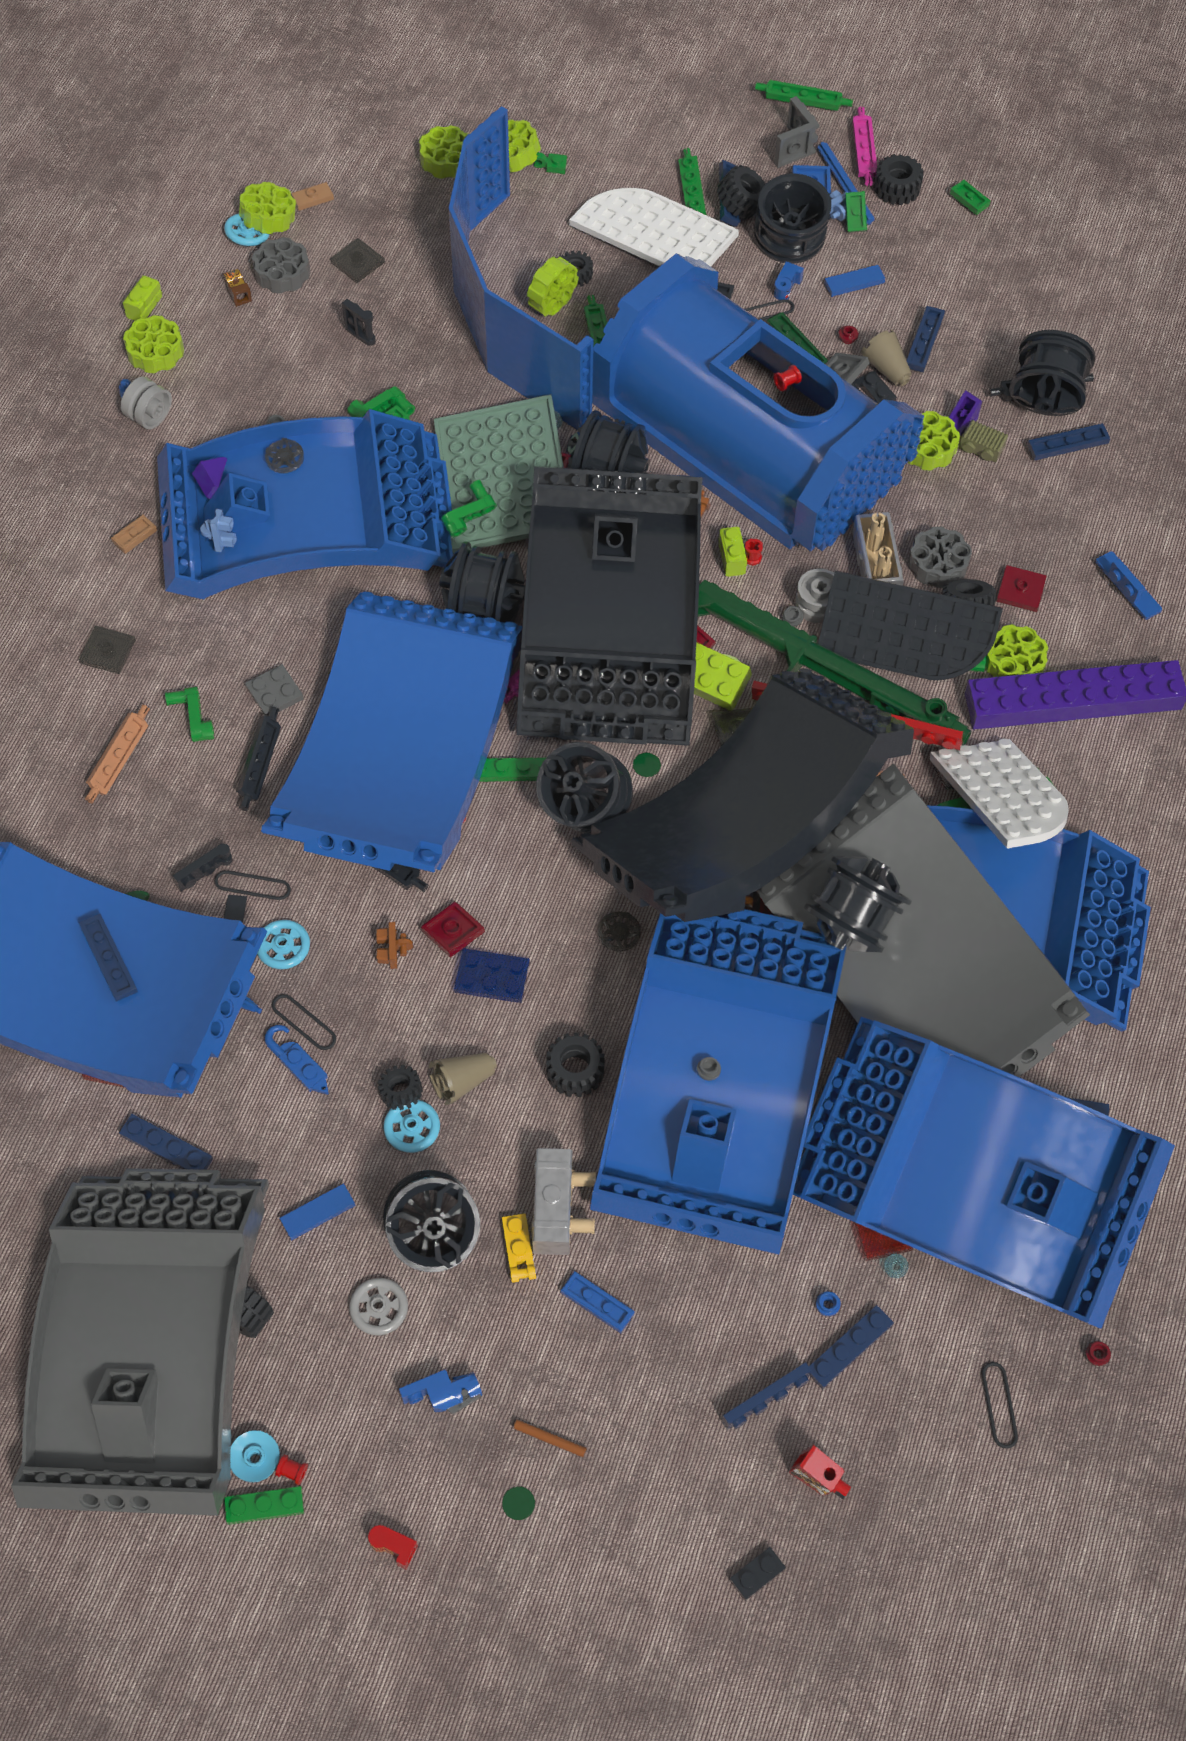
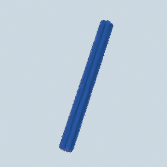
(840, 174)

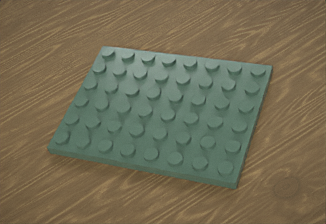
(500, 450)

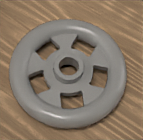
(386, 1325)

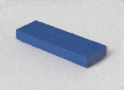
(854, 280)
(317, 1212)
(597, 1302)

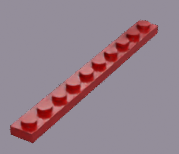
(923, 731)

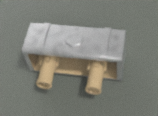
(877, 548)
(552, 1201)

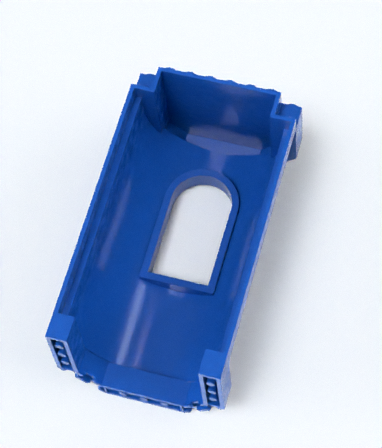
(783, 471)

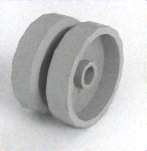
(146, 402)
(814, 593)

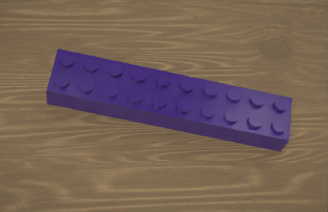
(1075, 694)

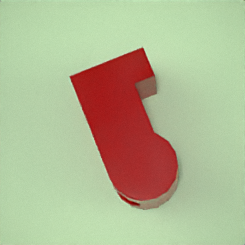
(387, 1540)

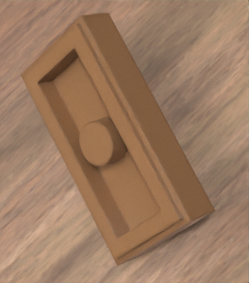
(313, 196)
(134, 534)

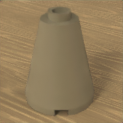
(888, 357)
(459, 1075)

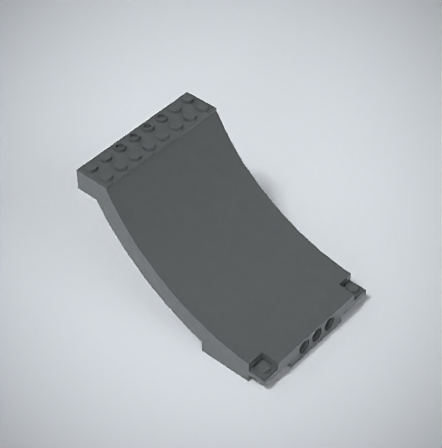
(954, 957)
(138, 1344)

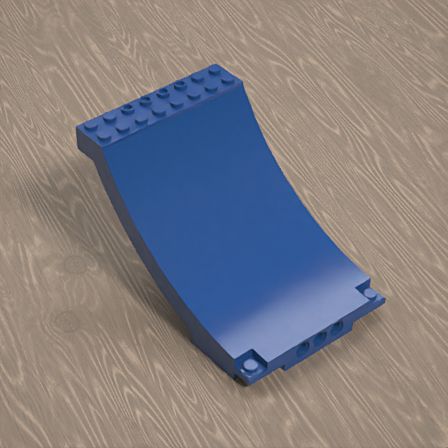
(359, 498)
(398, 735)
(1075, 901)
(60, 1008)
(730, 1148)
(981, 1169)

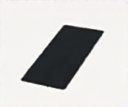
(235, 907)

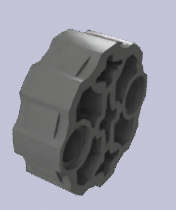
(281, 265)
(939, 556)

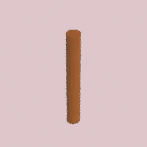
(550, 1438)

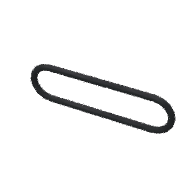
(772, 303)
(252, 893)
(299, 1030)
(1009, 1403)

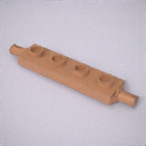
(117, 753)

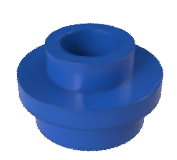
(831, 1297)

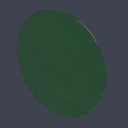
(647, 764)
(518, 1503)

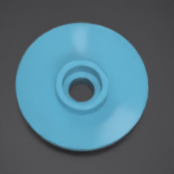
(248, 1445)

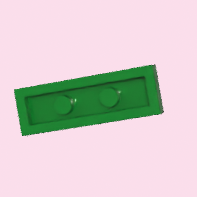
(264, 1505)

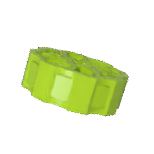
(522, 144)
(441, 151)
(267, 208)
(552, 286)
(154, 344)
(937, 442)
(1016, 655)

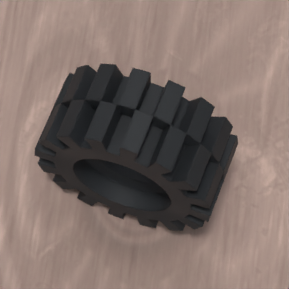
(581, 261)
(404, 1097)

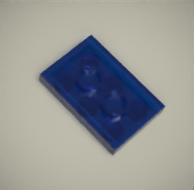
(492, 975)

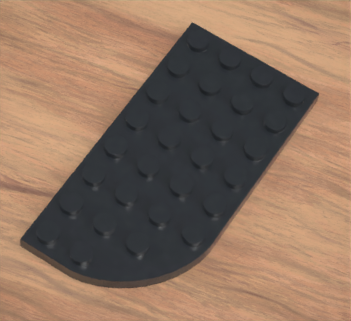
(906, 628)

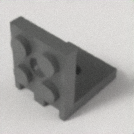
(801, 135)

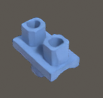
(838, 207)
(216, 530)

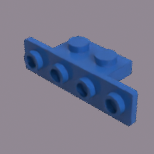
(1128, 585)

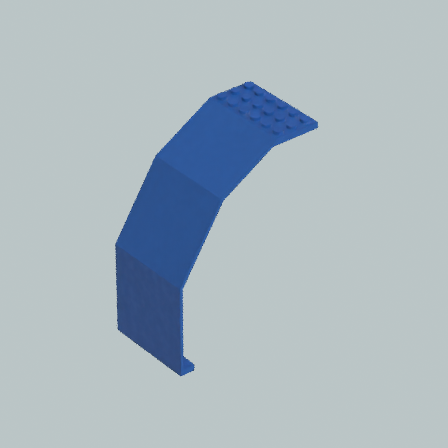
(509, 340)

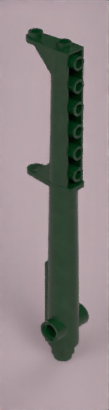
(803, 650)

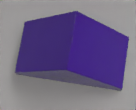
(965, 411)
(209, 475)

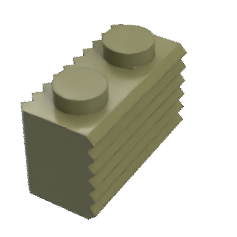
(983, 441)

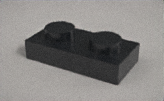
(757, 1573)

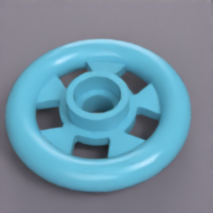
(244, 231)
(299, 952)
(419, 1143)

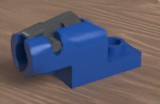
(442, 1392)

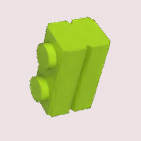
(142, 298)
(732, 551)

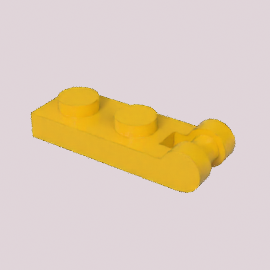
(518, 1247)

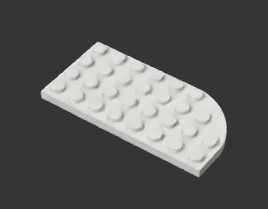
(653, 226)
(1005, 791)

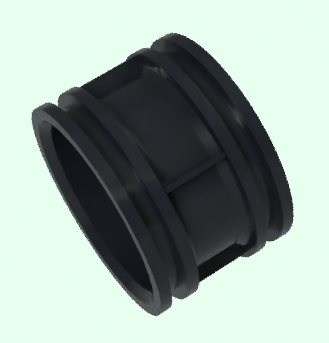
(788, 238)

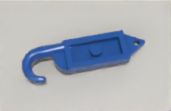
(297, 1062)

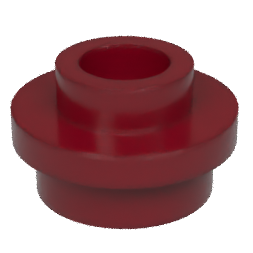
(848, 334)
(1102, 1348)

